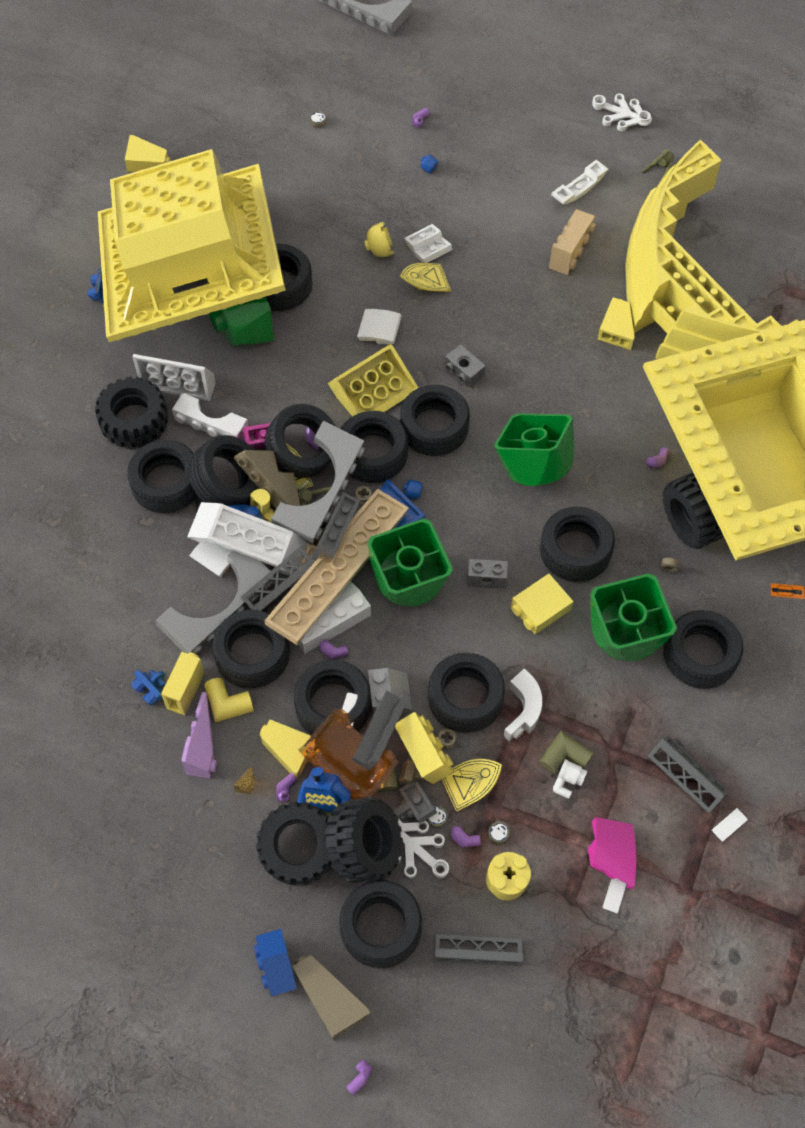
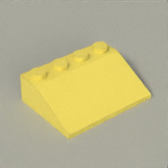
(374, 383)

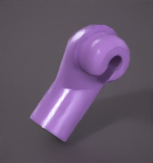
(418, 117)
(309, 437)
(659, 460)
(331, 651)
(282, 788)
(463, 839)
(361, 1079)

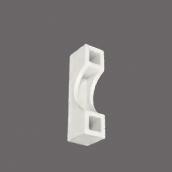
(188, 411)

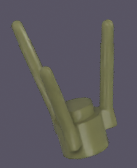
(663, 159)
(305, 495)

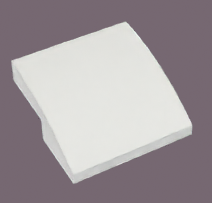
(428, 244)
(379, 326)
(212, 557)

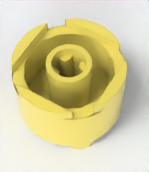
(516, 867)

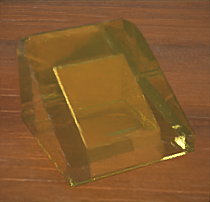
(245, 783)

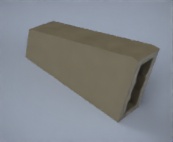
(330, 998)

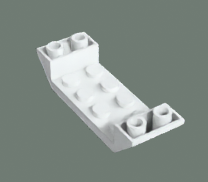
(246, 535)

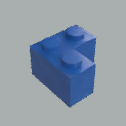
(274, 960)

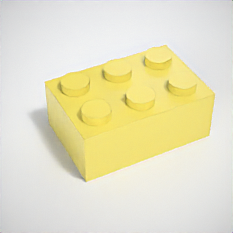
(424, 747)

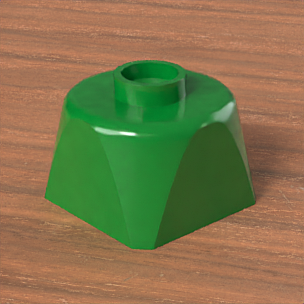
(245, 322)
(537, 448)
(409, 563)
(631, 618)

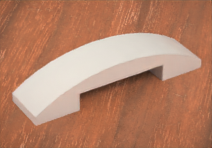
(581, 185)

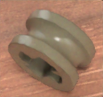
(359, 492)
(452, 735)

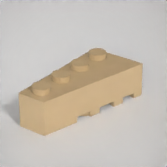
(571, 242)

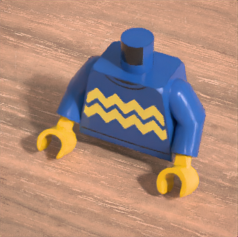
(323, 790)

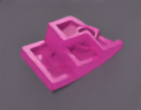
(614, 850)

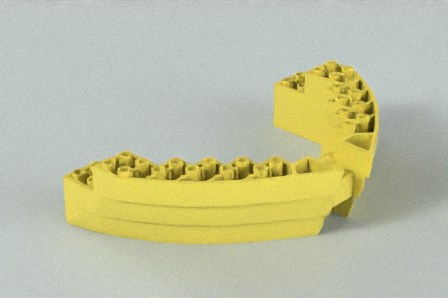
(667, 282)

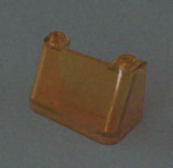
(332, 749)

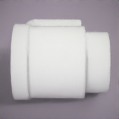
(570, 773)

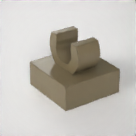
(408, 773)

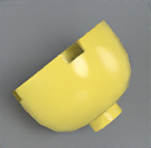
(379, 241)

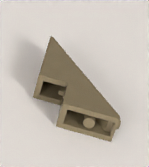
(263, 471)

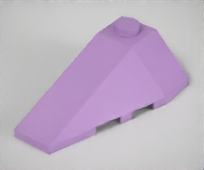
(199, 751)

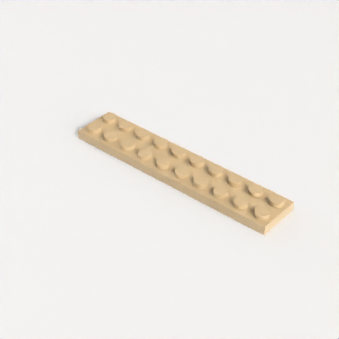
(330, 576)

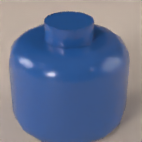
(429, 163)
(412, 489)

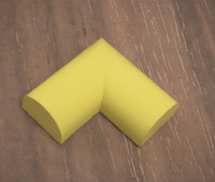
(261, 499)
(226, 706)

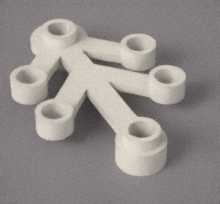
(641, 117)
(414, 844)

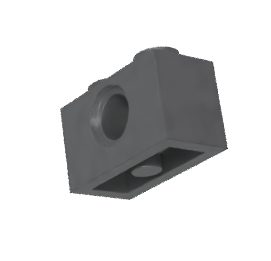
(464, 366)
(487, 573)

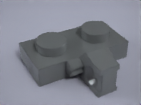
(414, 803)

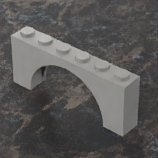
(385, 16)
(308, 519)
(192, 633)

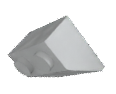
(388, 680)

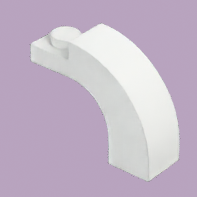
(530, 695)

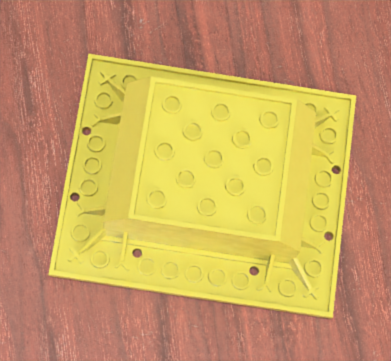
(183, 227)
(743, 433)

